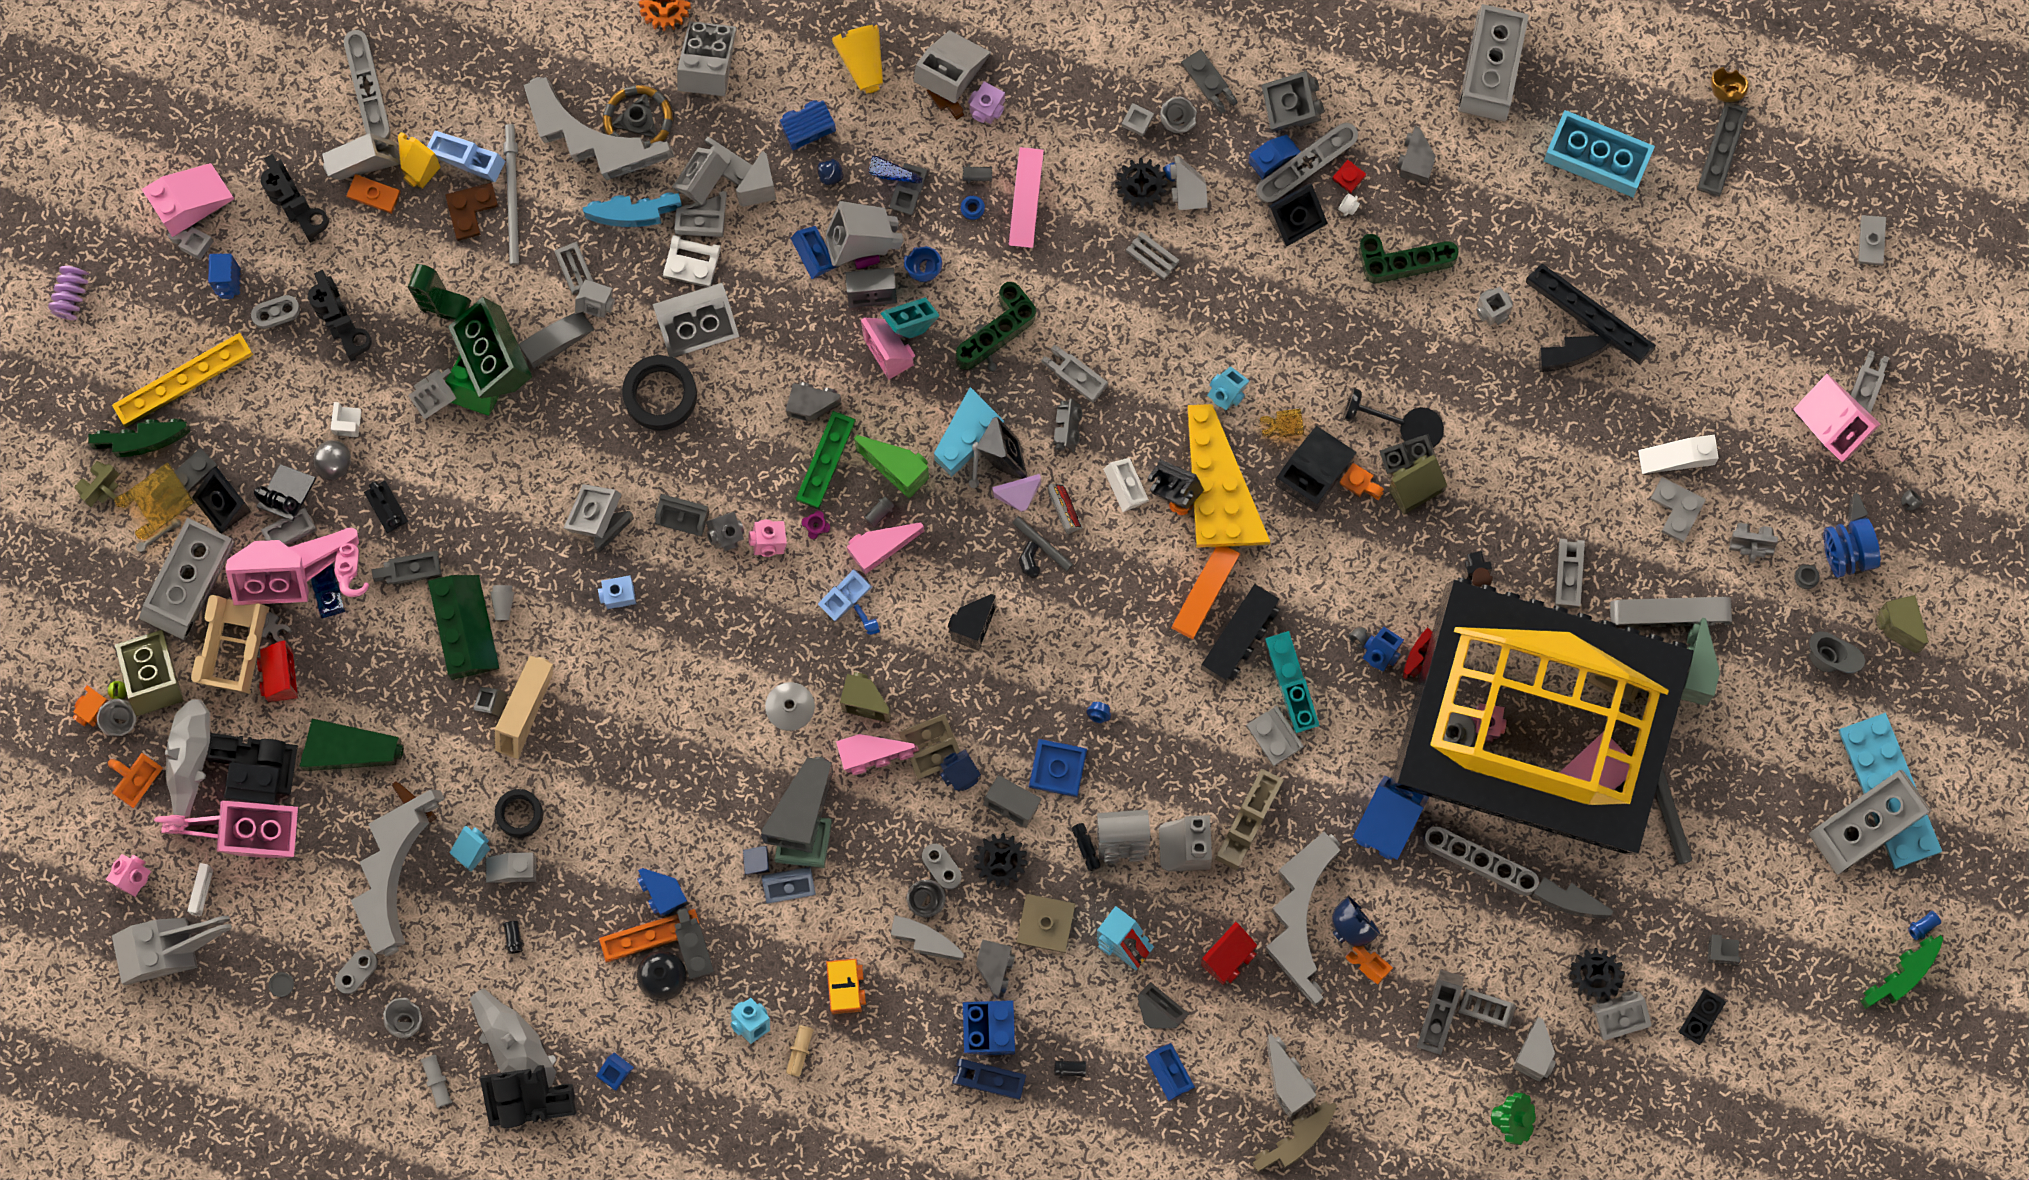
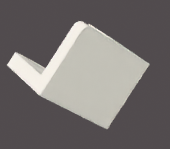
(345, 420)

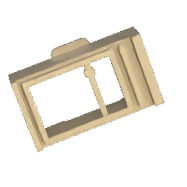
(217, 614)

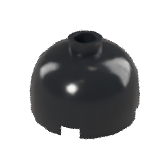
(661, 976)

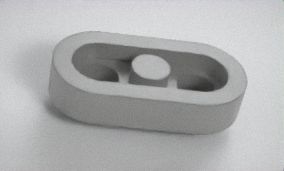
(276, 312)
(941, 866)
(358, 973)

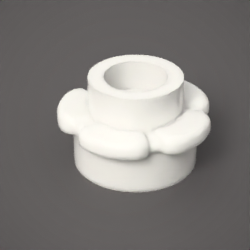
(1349, 205)

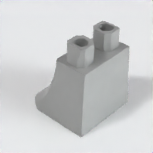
(860, 232)
(1186, 844)

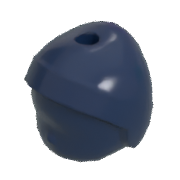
(830, 172)

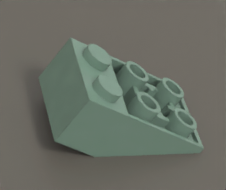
(1703, 669)

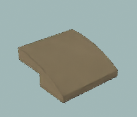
(929, 759)

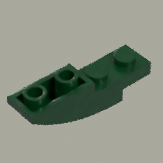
(149, 437)

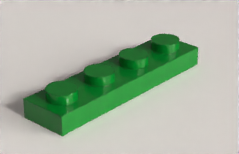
(825, 460)

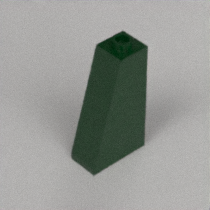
(345, 747)

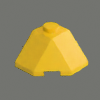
(416, 161)

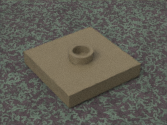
(1045, 923)

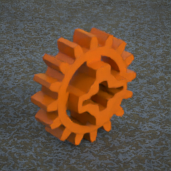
(664, 19)

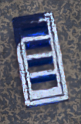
(886, 170)

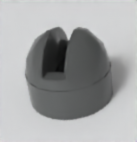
(1912, 499)
(1361, 635)

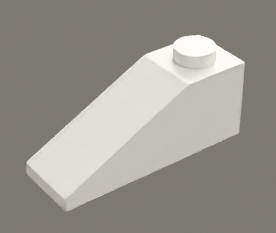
(1679, 455)

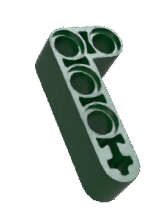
(1408, 257)
(432, 295)
(992, 331)

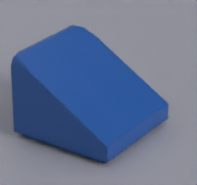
(614, 1071)

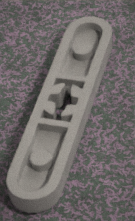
(362, 65)
(1324, 148)

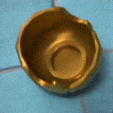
(1736, 82)

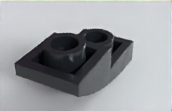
(1702, 1016)

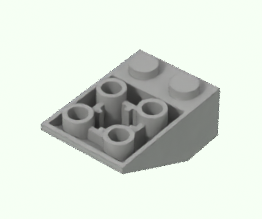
(706, 58)
(950, 65)
(1289, 1085)

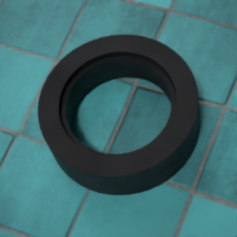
(654, 364)

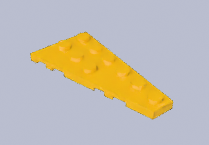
(1225, 508)

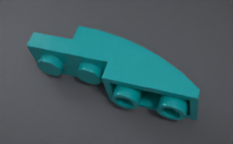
(1291, 682)

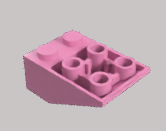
(1836, 418)

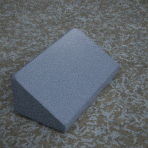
(788, 885)

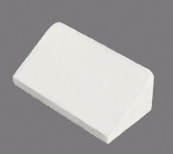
(1125, 484)

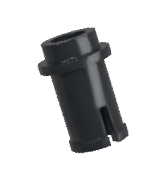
(513, 937)
(1069, 1068)

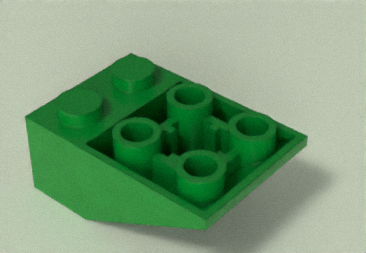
(464, 390)

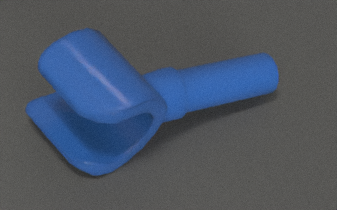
(871, 625)

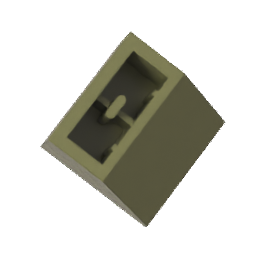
(1417, 484)

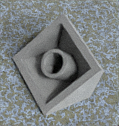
(700, 174)
(757, 184)

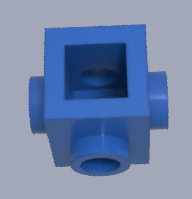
(1383, 649)

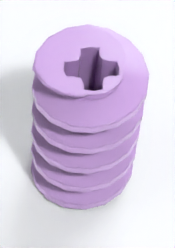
(67, 292)

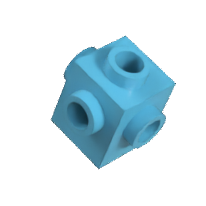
(1228, 388)
(750, 1020)

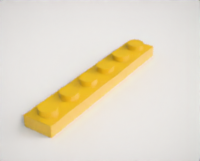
(182, 379)

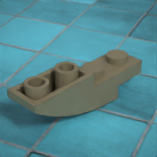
(1305, 1133)

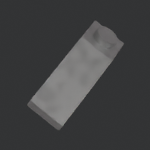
(1440, 1011)

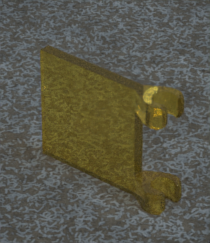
(159, 498)

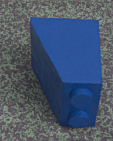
(1389, 819)

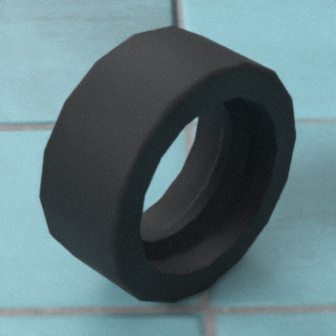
(512, 795)

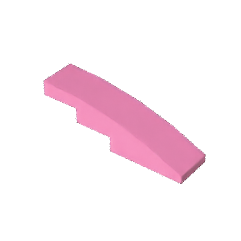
(1026, 197)

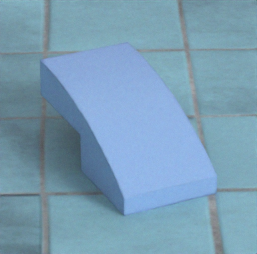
(845, 595)

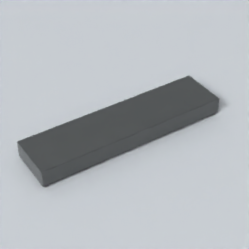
(1722, 149)

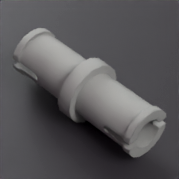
(436, 1081)

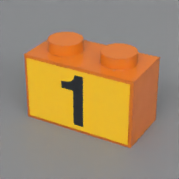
(844, 986)

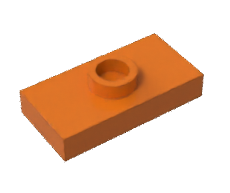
(373, 194)

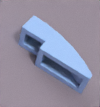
(466, 156)

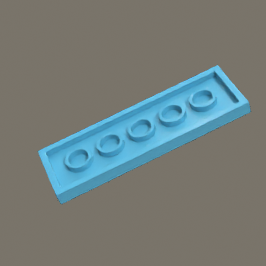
(1874, 759)

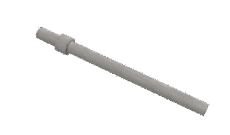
(510, 149)

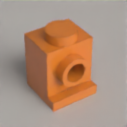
(88, 707)

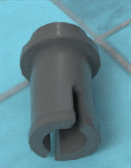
(977, 173)
(879, 511)

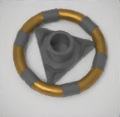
(638, 116)

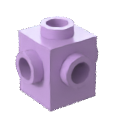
(986, 103)

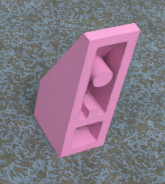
(879, 545)

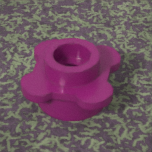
(817, 517)

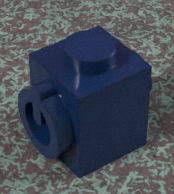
(959, 771)

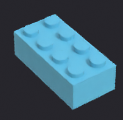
(1599, 153)

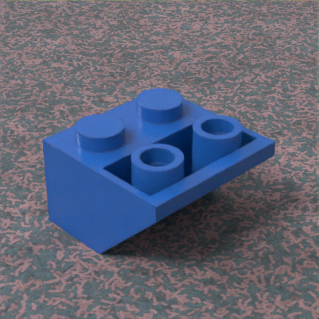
(989, 1027)

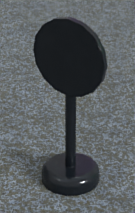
(1413, 425)

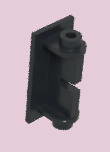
(385, 506)

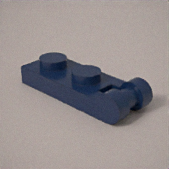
(990, 1079)

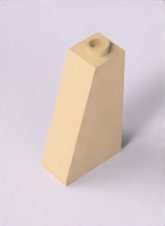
(523, 707)

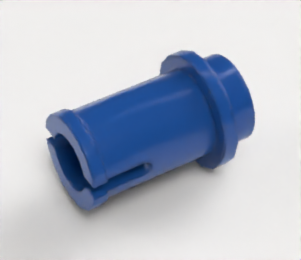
(1924, 925)

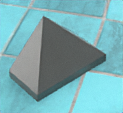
(615, 526)
(1159, 1009)

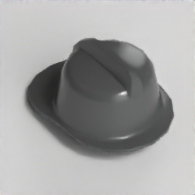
(1834, 654)

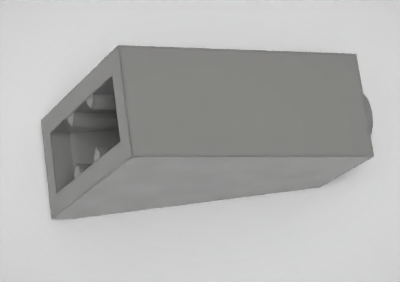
(361, 157)

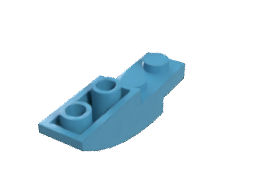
(623, 213)

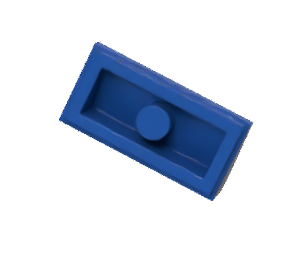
(812, 251)
(1169, 1071)

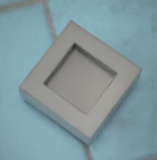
(1137, 119)

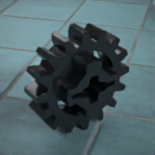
(1131, 184)
(1007, 868)
(1598, 985)

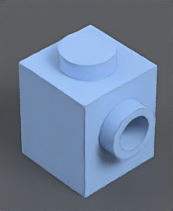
(617, 592)

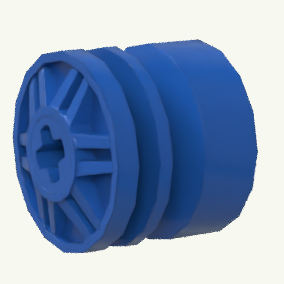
(1856, 545)

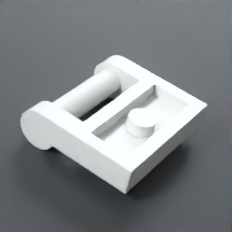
(691, 269)

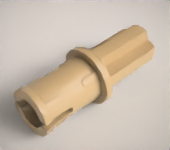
(799, 1050)

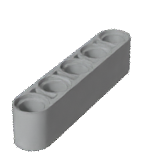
(1675, 611)
(1473, 850)

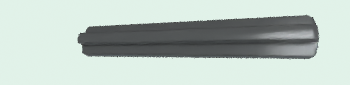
(1672, 821)

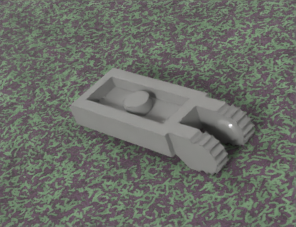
(1076, 374)
(1869, 382)

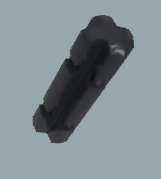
(1086, 847)

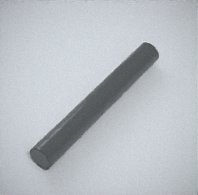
(1042, 543)

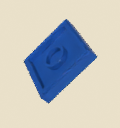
(1058, 768)

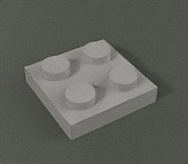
(592, 511)

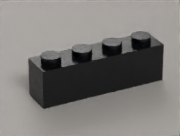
(1240, 634)

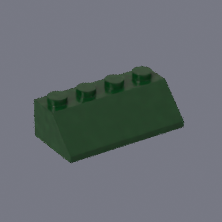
(489, 350)
(463, 625)

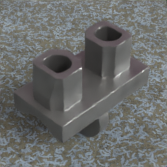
(1753, 544)

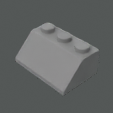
(696, 320)

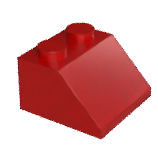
(278, 672)
(1229, 954)

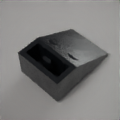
(1315, 468)

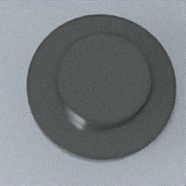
(1806, 576)

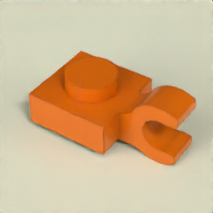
(1359, 481)
(1371, 964)

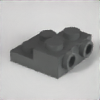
(1292, 101)

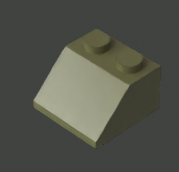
(1903, 623)
(863, 699)

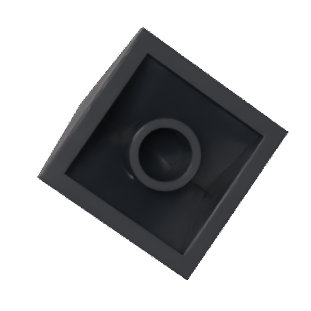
(1297, 215)
(1002, 449)
(220, 501)

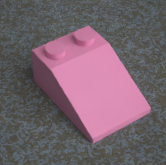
(187, 197)
(887, 347)

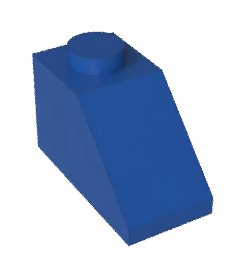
(1272, 155)

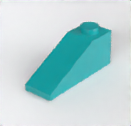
(911, 318)

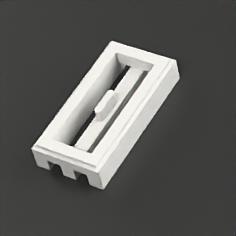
(200, 890)

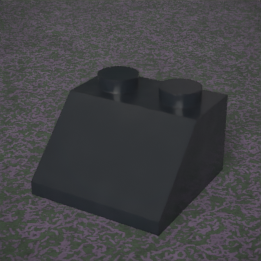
(972, 622)

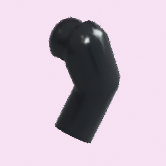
(1027, 562)

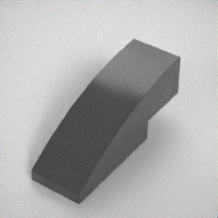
(555, 338)
(1571, 901)

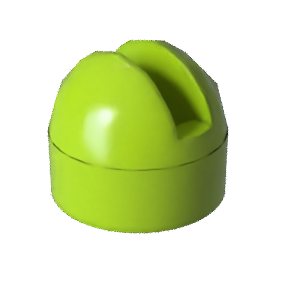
(121, 690)

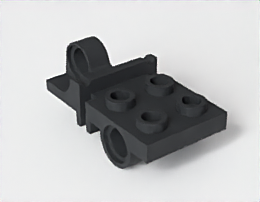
(283, 192)
(330, 308)
(256, 752)
(524, 1097)

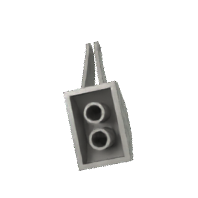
(162, 947)

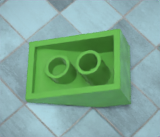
(897, 464)

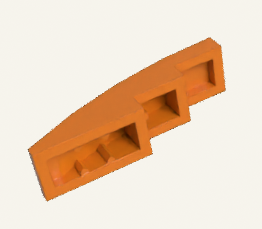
(1205, 591)

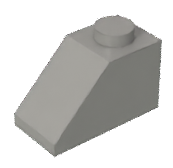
(511, 868)

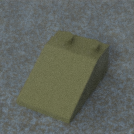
(148, 673)

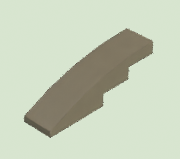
(1249, 819)

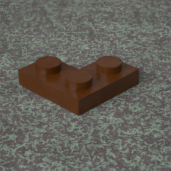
(465, 204)

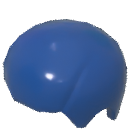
(916, 257)

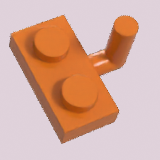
(135, 779)

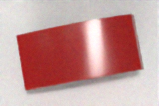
(1415, 659)

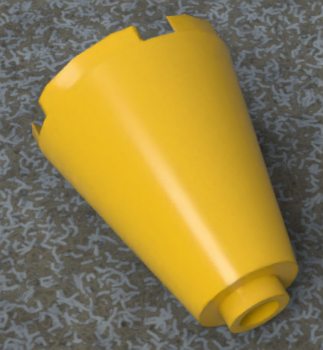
(862, 56)

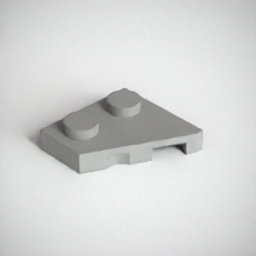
(702, 219)

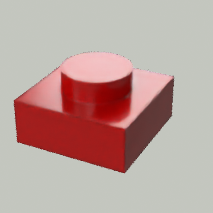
(1349, 176)

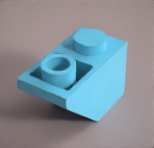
(470, 847)

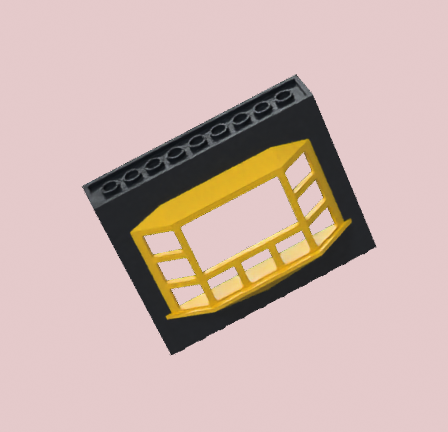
(1519, 789)

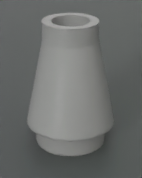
(502, 601)

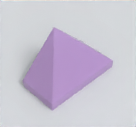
(1019, 492)

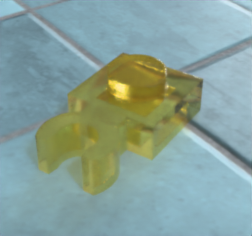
(1286, 423)

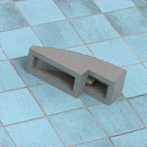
(926, 939)

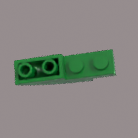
(1912, 968)

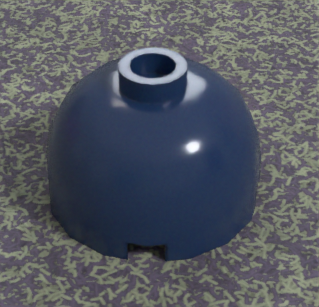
(1352, 924)

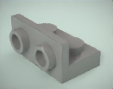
(432, 393)
(1622, 1015)

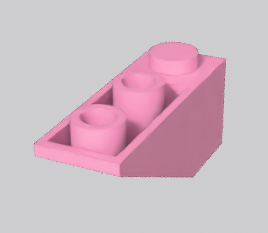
(866, 751)

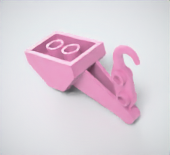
(279, 574)
(244, 829)

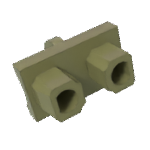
(101, 487)

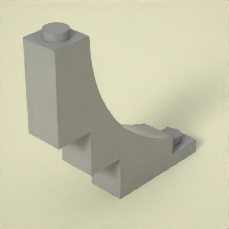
(614, 154)
(394, 837)
(1291, 947)

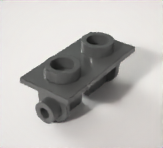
(1068, 436)

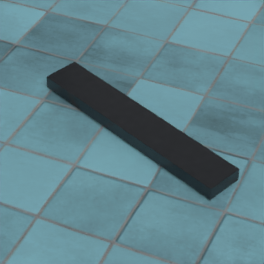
(1590, 314)

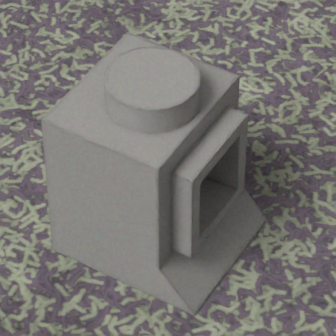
(594, 299)

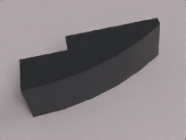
(1573, 352)

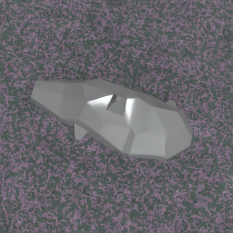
(187, 754)
(510, 1037)

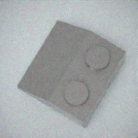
(1536, 1053)

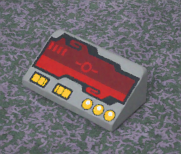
(1064, 508)

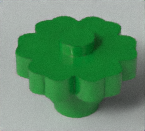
(1515, 1118)

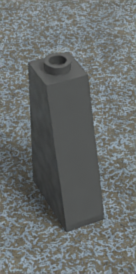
(801, 807)

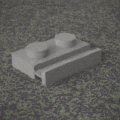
(1274, 736)

